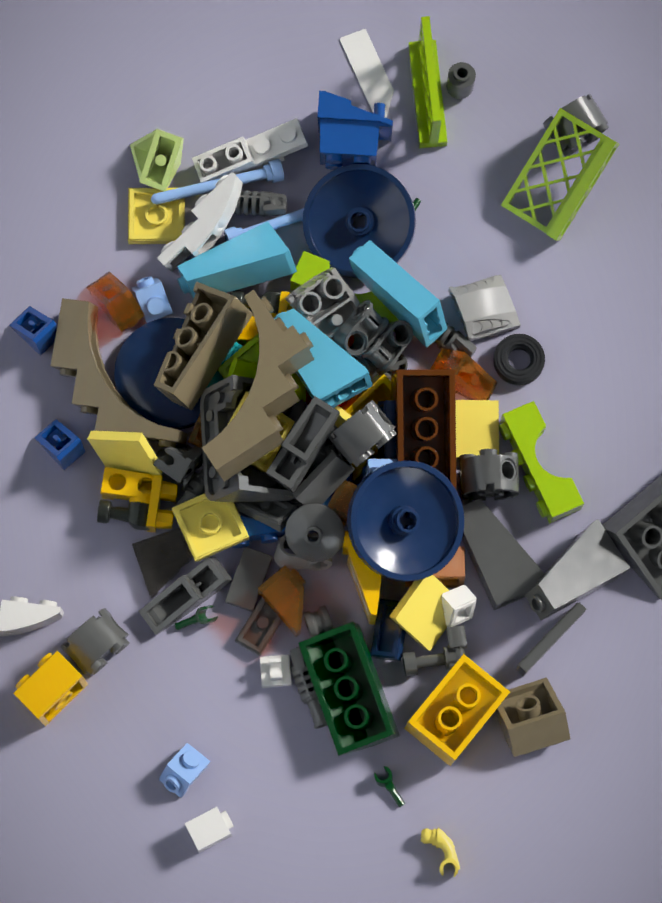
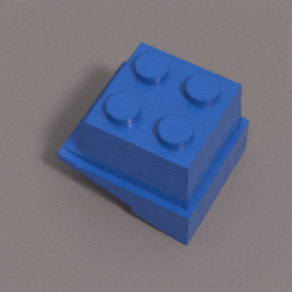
(348, 132)

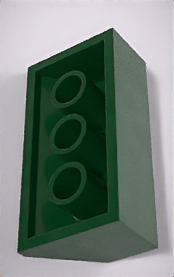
(348, 689)

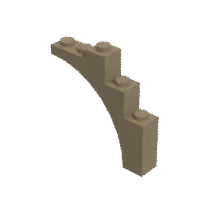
(78, 356)
(255, 427)

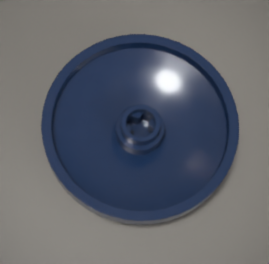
(356, 207)
(137, 371)
(405, 520)

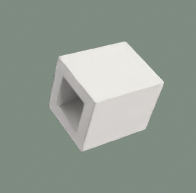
(209, 828)

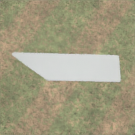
(368, 69)

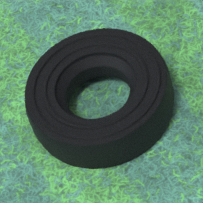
(521, 342)

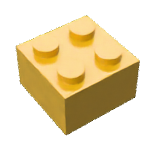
(50, 687)

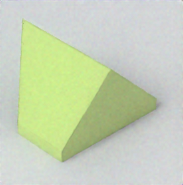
(157, 158)

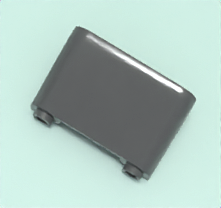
(249, 484)

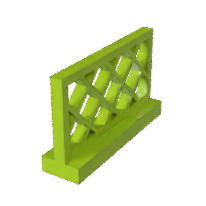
(427, 88)
(581, 186)

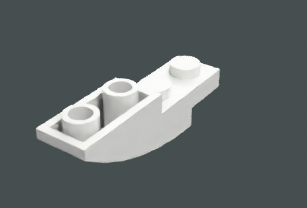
(251, 153)
(213, 217)
(20, 617)

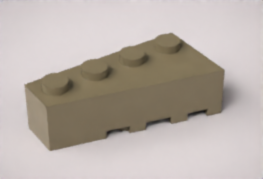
(201, 345)

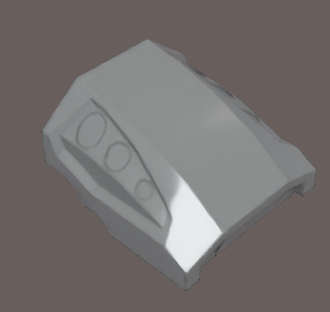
(324, 301)
(485, 308)

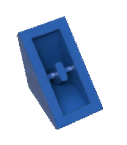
(35, 329)
(60, 444)

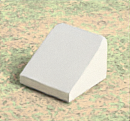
(458, 605)

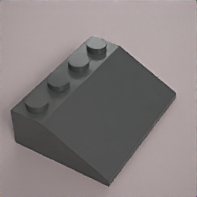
(638, 535)

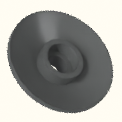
(324, 522)

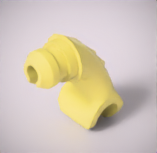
(439, 839)

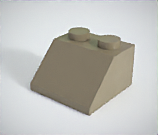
(532, 718)

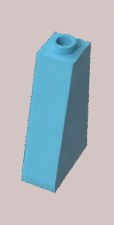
(239, 263)
(399, 292)
(333, 373)

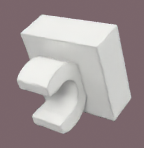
(275, 671)

